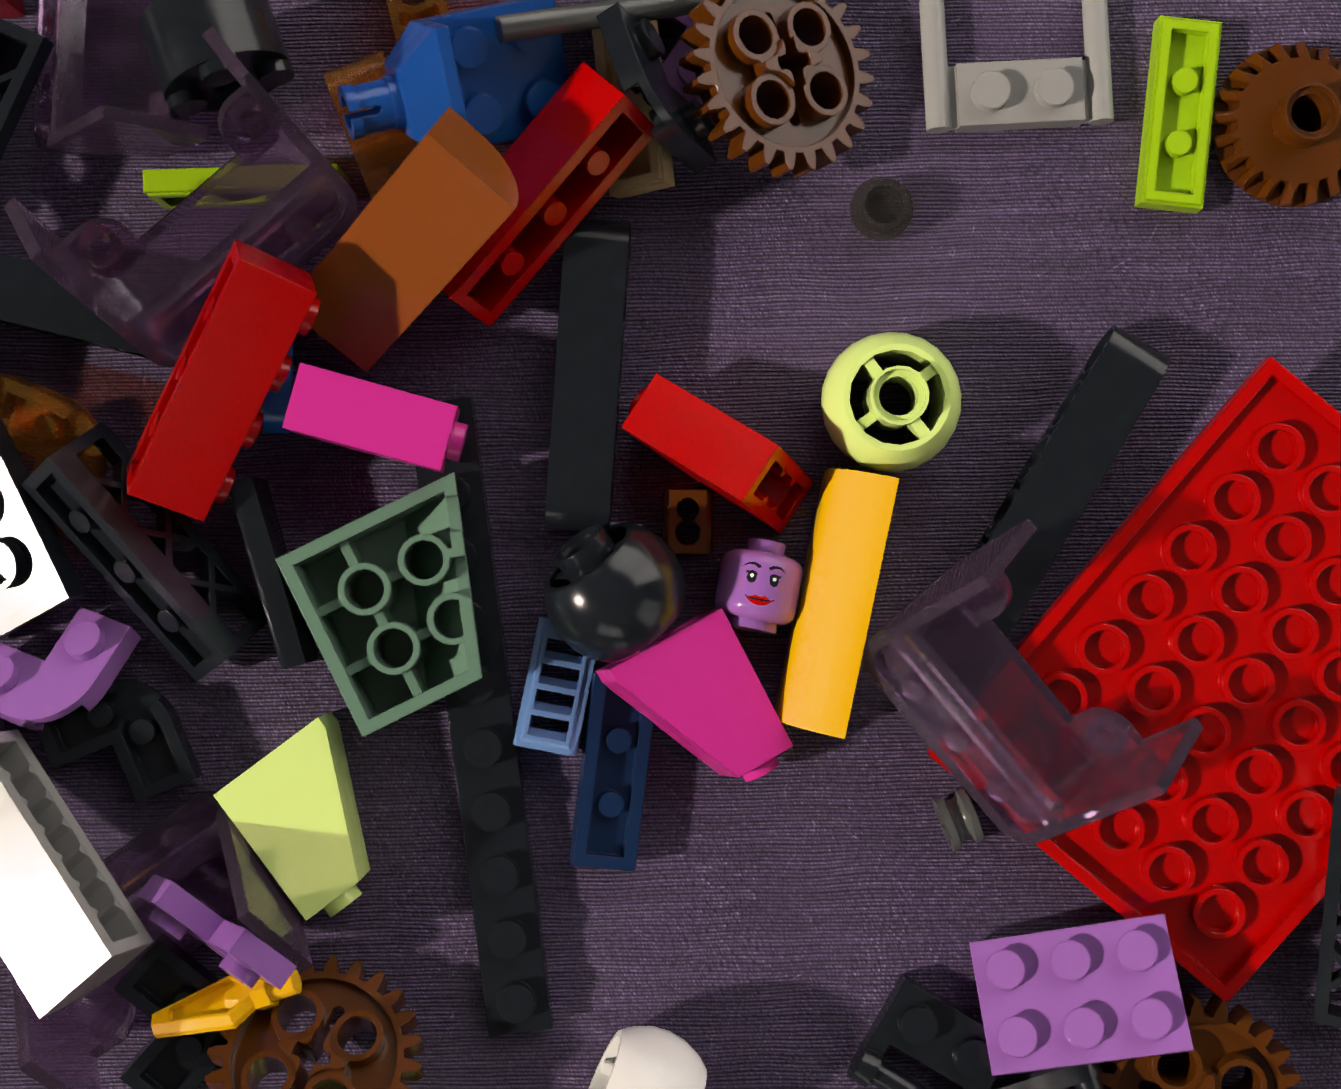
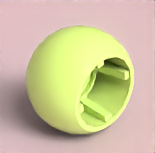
(924, 375)

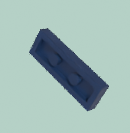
(610, 782)

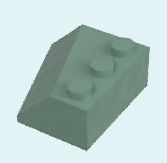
(391, 605)

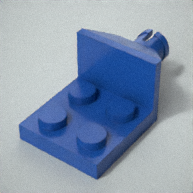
(460, 65)

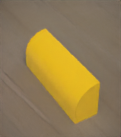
(835, 600)

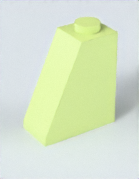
(303, 818)

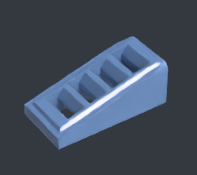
(546, 739)

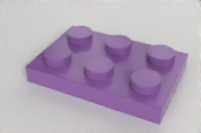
(1080, 996)

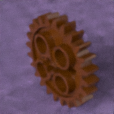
(793, 64)
(1219, 1043)
(265, 1046)

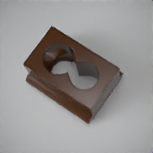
(703, 520)

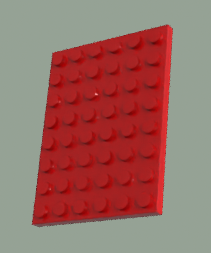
(1227, 613)

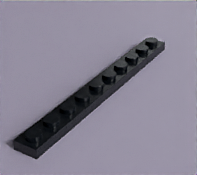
(492, 781)

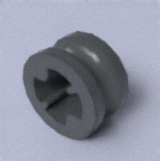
(958, 819)

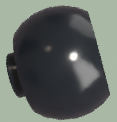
(614, 590)

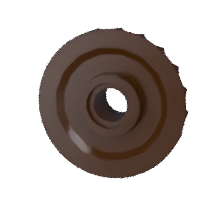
(1258, 137)

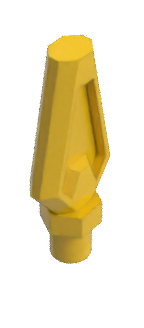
(220, 1006)

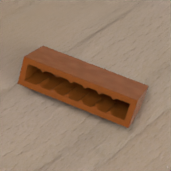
(412, 239)

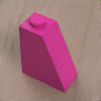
(374, 419)
(704, 696)

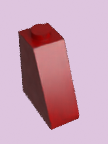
(718, 452)

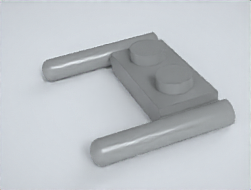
(1016, 91)

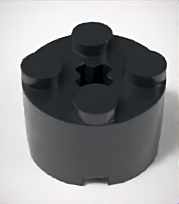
(187, 66)

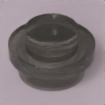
(881, 209)

